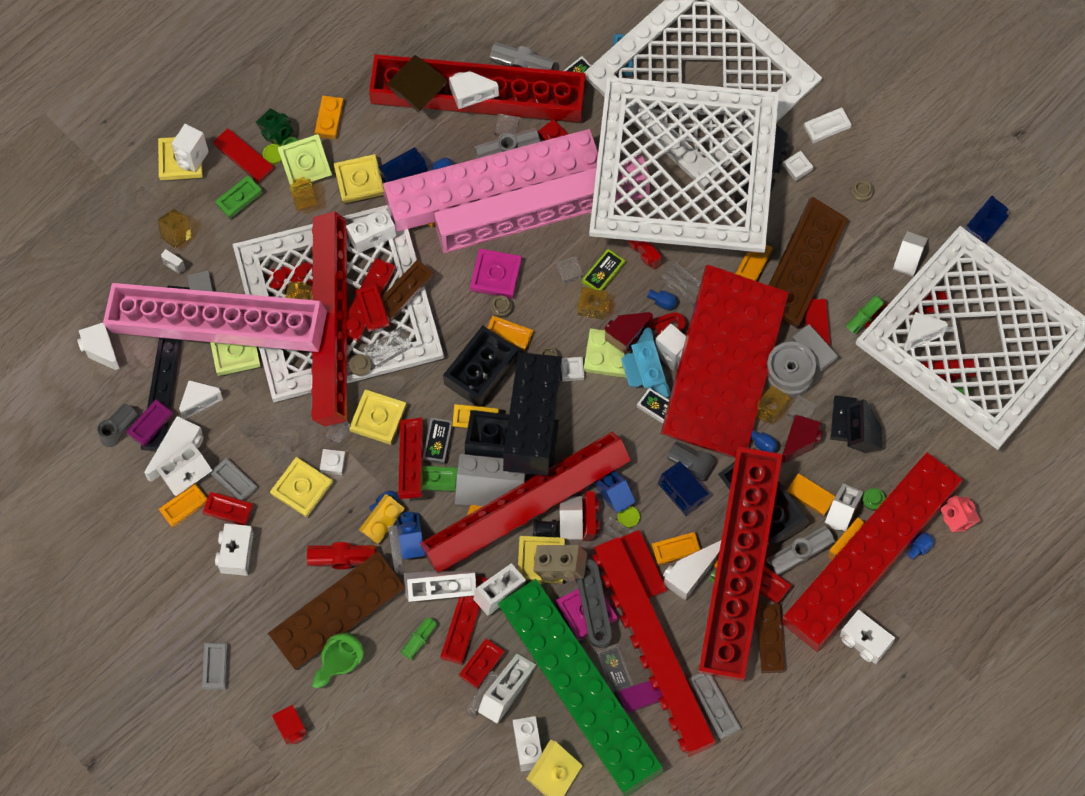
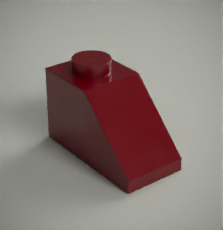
(627, 330)
(801, 437)

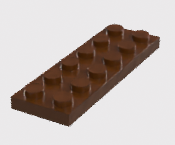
(807, 257)
(336, 610)

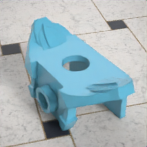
(644, 366)

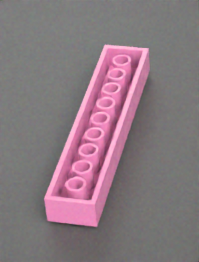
(419, 196)
(525, 208)
(215, 317)

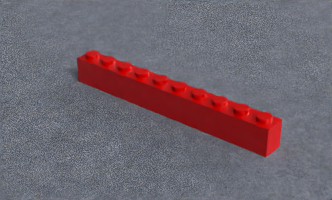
(330, 288)
(525, 502)
(654, 647)

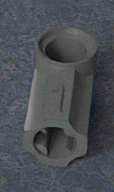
(118, 423)
(697, 463)

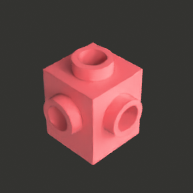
(960, 513)

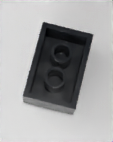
(480, 366)

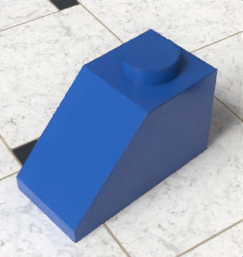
(615, 491)

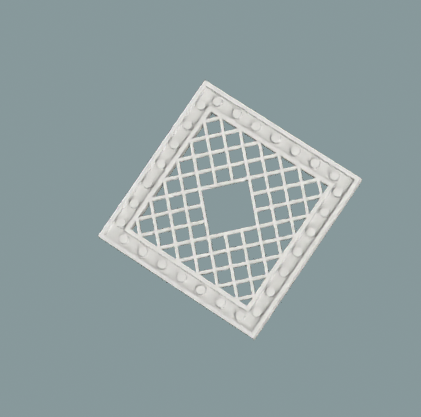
(801, 75)
(686, 232)
(286, 385)
(943, 393)

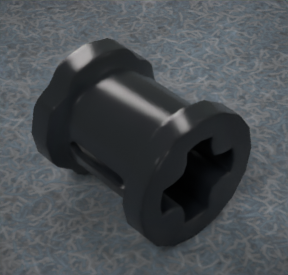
(544, 528)

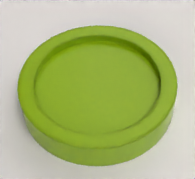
(272, 154)
(629, 517)

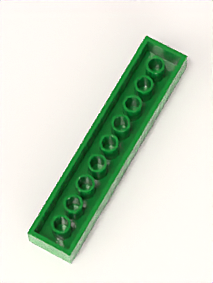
(581, 688)

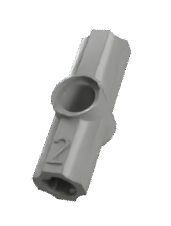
(519, 57)
(516, 140)
(790, 558)

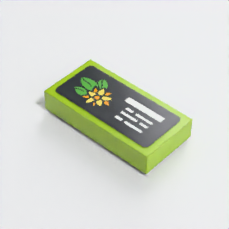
(603, 271)

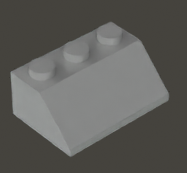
(483, 480)

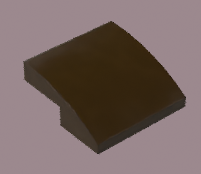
(417, 83)

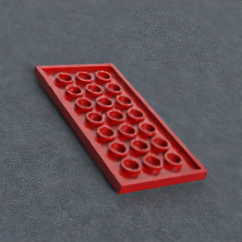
(724, 362)

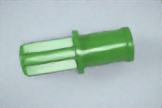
(865, 314)
(418, 638)

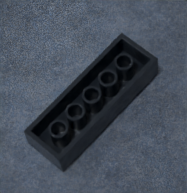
(532, 414)

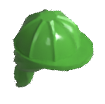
(339, 656)

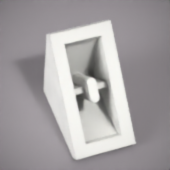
(910, 253)
(923, 330)
(197, 398)
(571, 518)

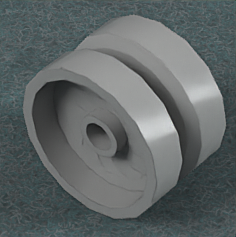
(791, 368)

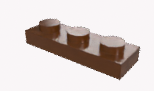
(406, 289)
(770, 638)

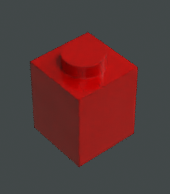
(289, 725)

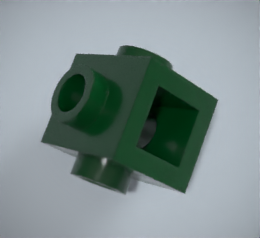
(274, 126)

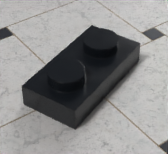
(839, 417)

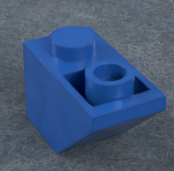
(410, 535)

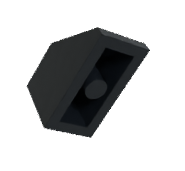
(863, 428)

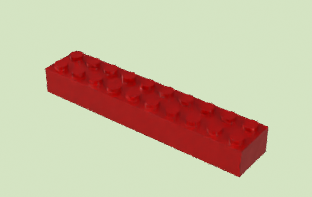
(521, 89)
(871, 552)
(740, 564)

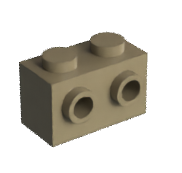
(560, 562)

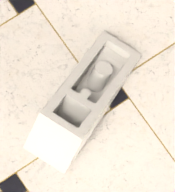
(178, 437)
(690, 570)
(439, 585)
(506, 688)

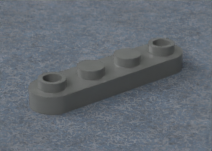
(594, 606)

